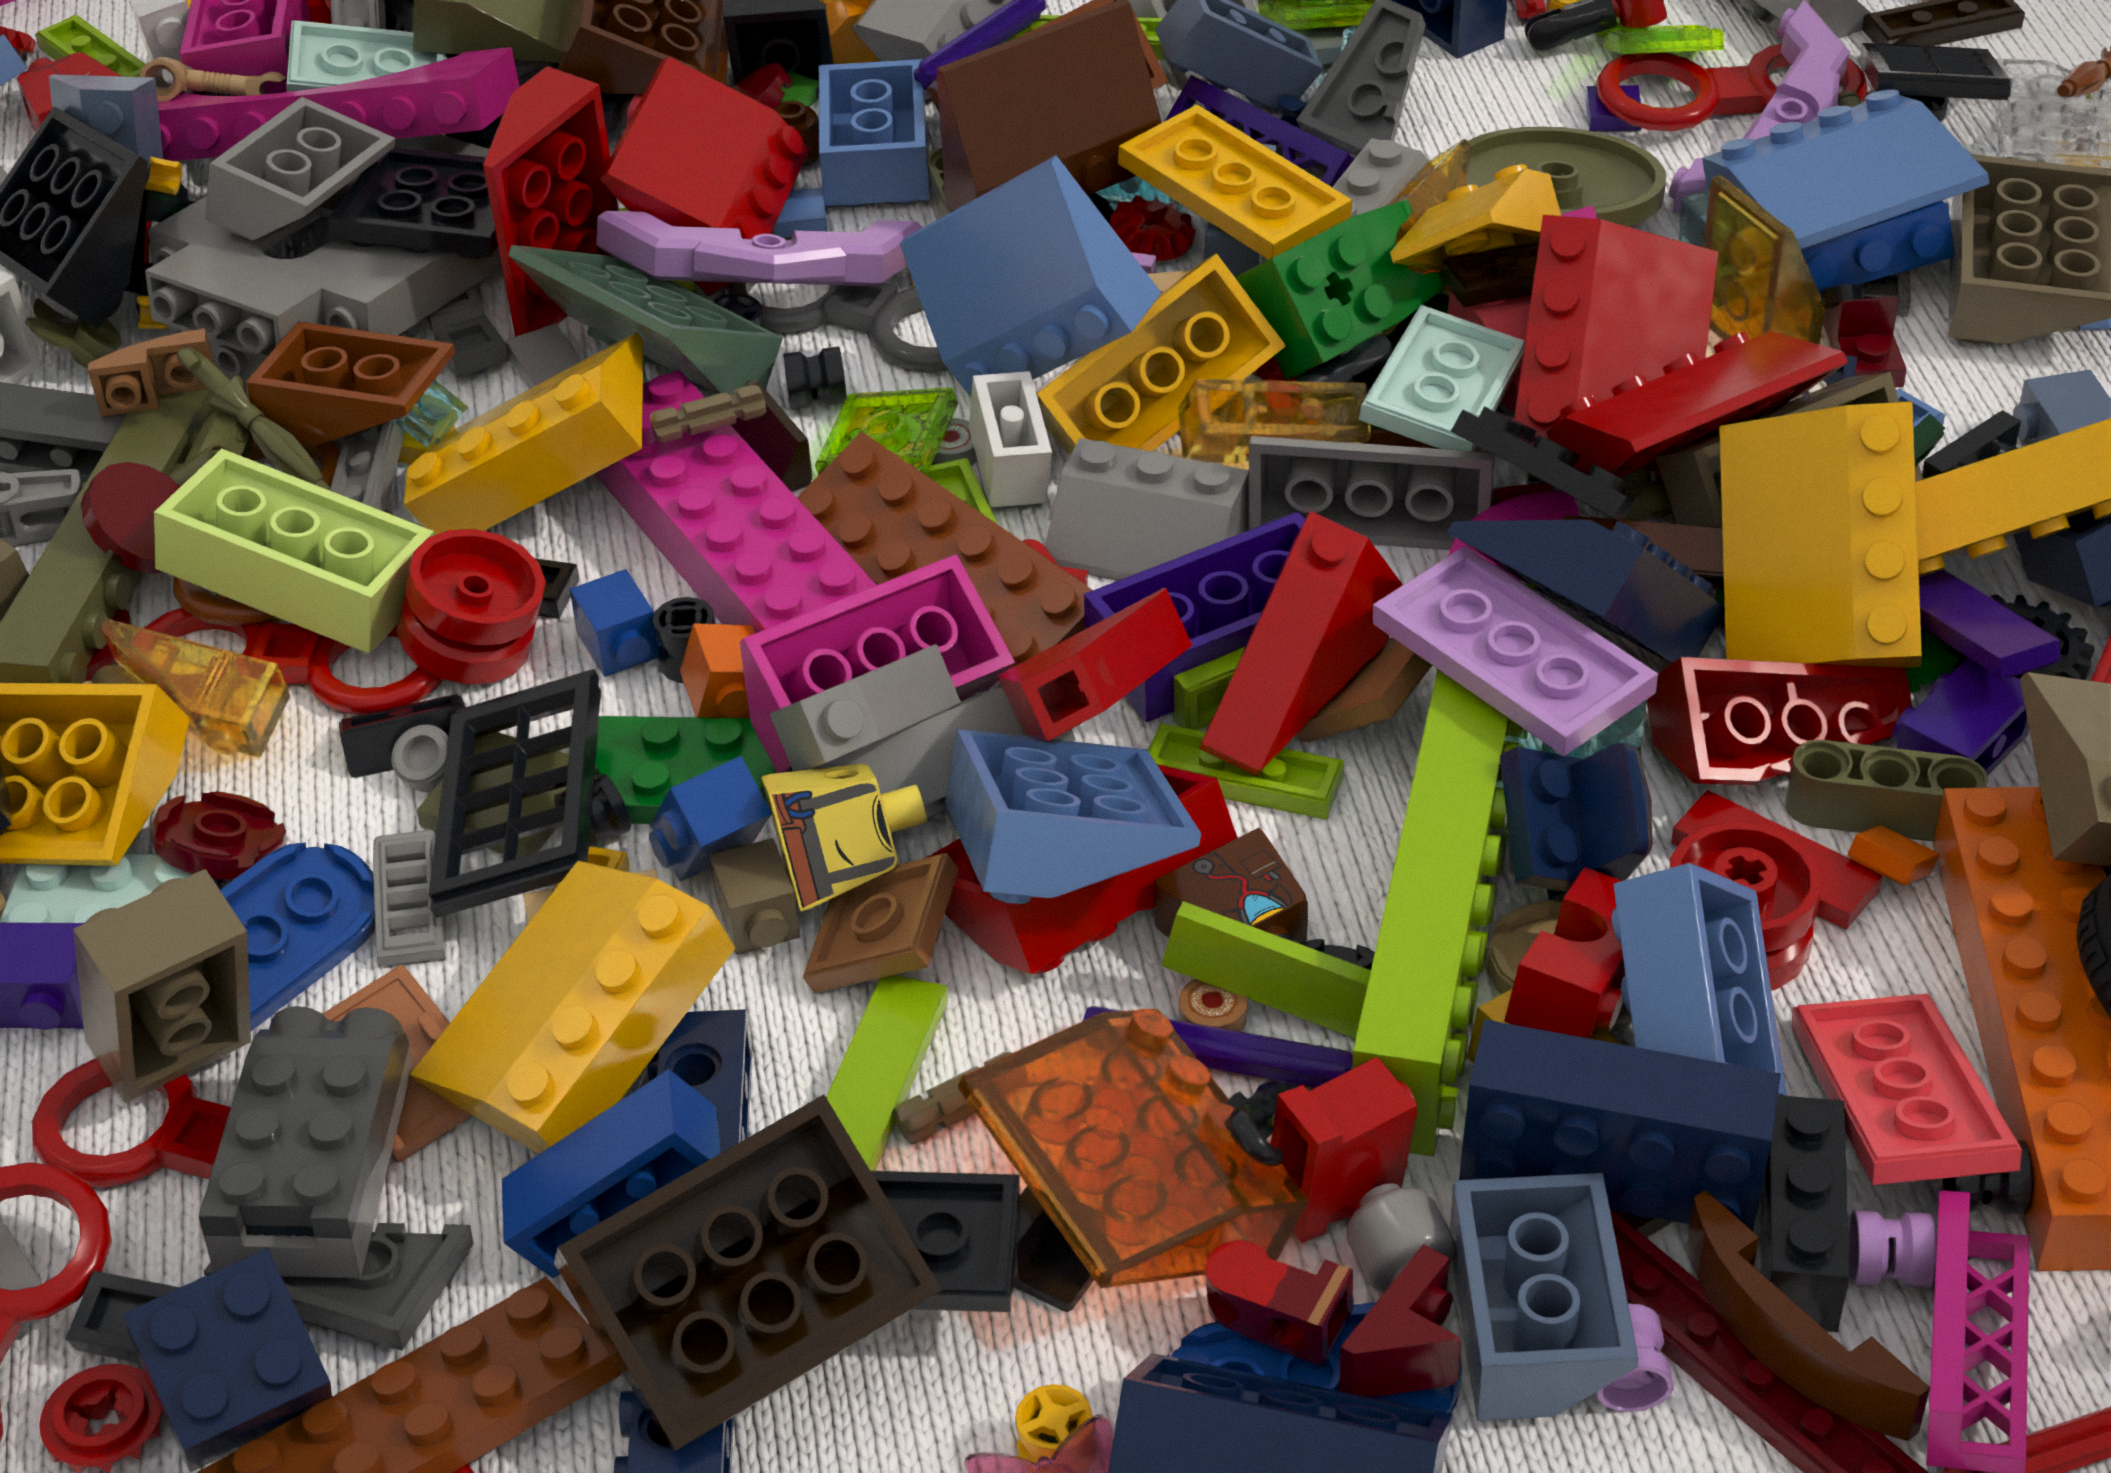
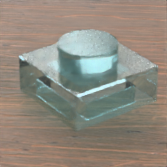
(433, 415)

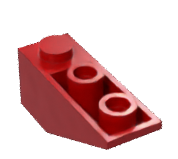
(1095, 667)

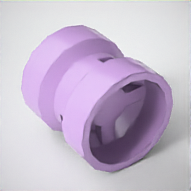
(1891, 1249)
(1652, 1378)

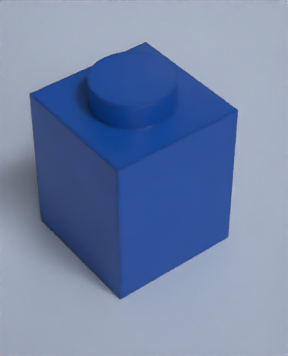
(614, 622)

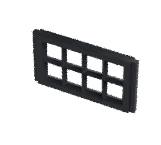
(1935, 71)
(515, 875)

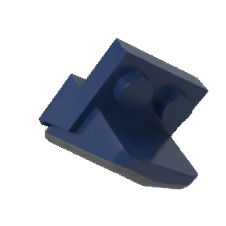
(1575, 815)

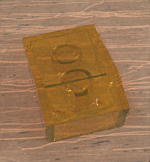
(1759, 272)

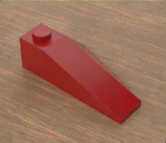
(1303, 645)
(1748, 716)

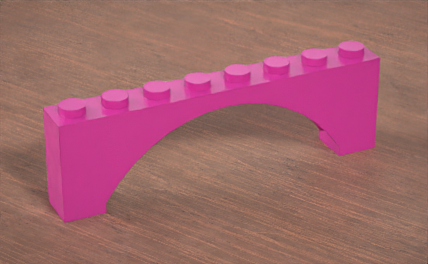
(423, 101)

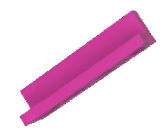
(1953, 1330)

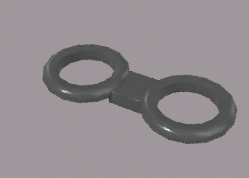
(859, 308)

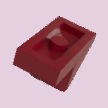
(1866, 331)
(1401, 1337)

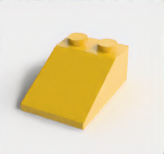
(1480, 219)

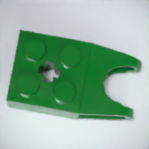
(1338, 288)

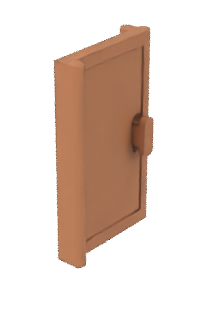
(424, 1113)

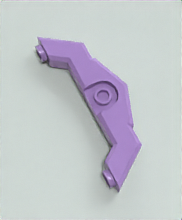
(1808, 87)
(723, 255)

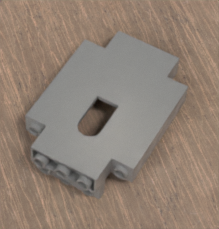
(252, 301)

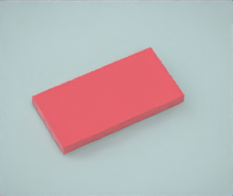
(1905, 1089)

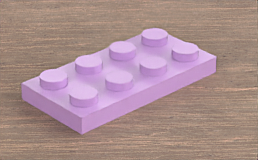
(1515, 650)

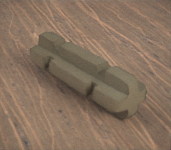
(707, 413)
(944, 1105)

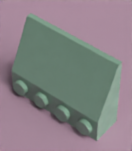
(675, 323)

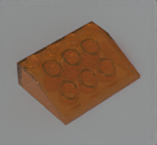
(1131, 1149)

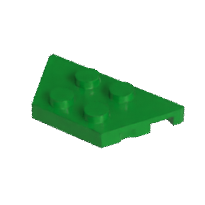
(657, 753)

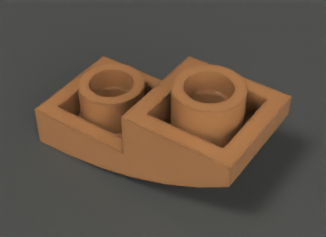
(142, 372)

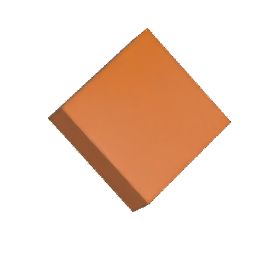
(1892, 855)

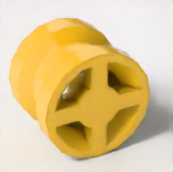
(1048, 1411)

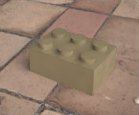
(163, 984)

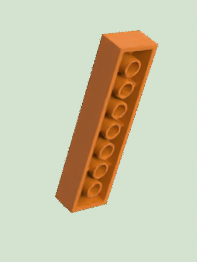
(2034, 1010)

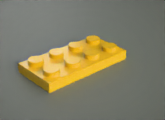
(1234, 182)

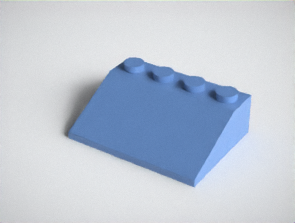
(1849, 166)
(1025, 278)
(1059, 813)

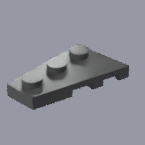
(1367, 81)
(396, 1286)

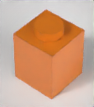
(715, 670)

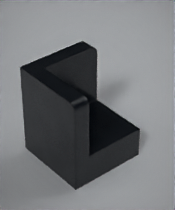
(1045, 1260)

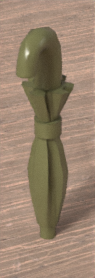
(232, 398)

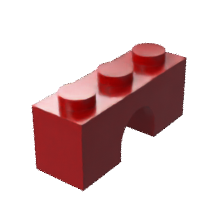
(1576, 975)

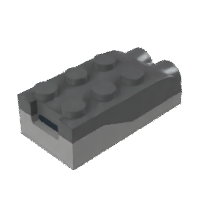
(308, 1143)

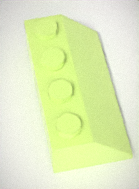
(288, 549)

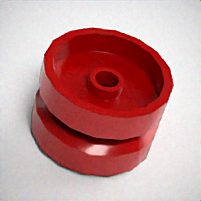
(470, 606)
(1781, 874)

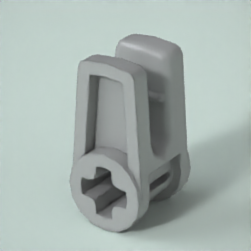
(35, 503)

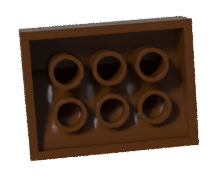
(627, 39)
(1043, 95)

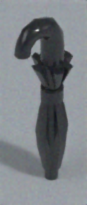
(1253, 1122)

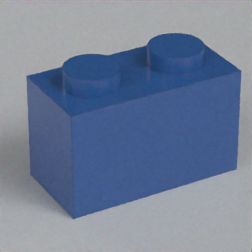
(707, 817)

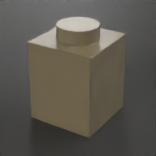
(755, 896)

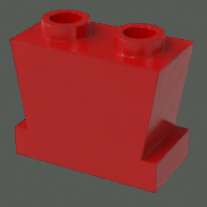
(1344, 1141)

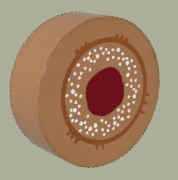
(1212, 1006)

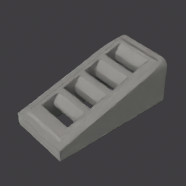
(403, 861)

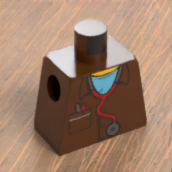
(1239, 882)

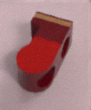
(1277, 1301)

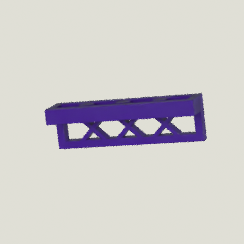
(1266, 127)

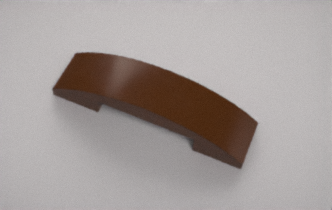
(1859, 1385)

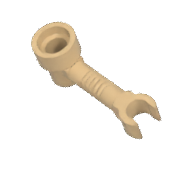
(198, 80)

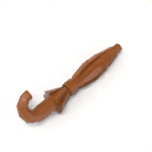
(2087, 77)

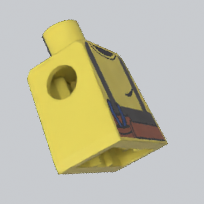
(837, 827)

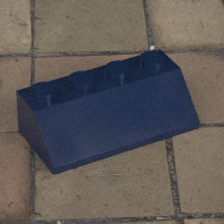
(1232, 1421)

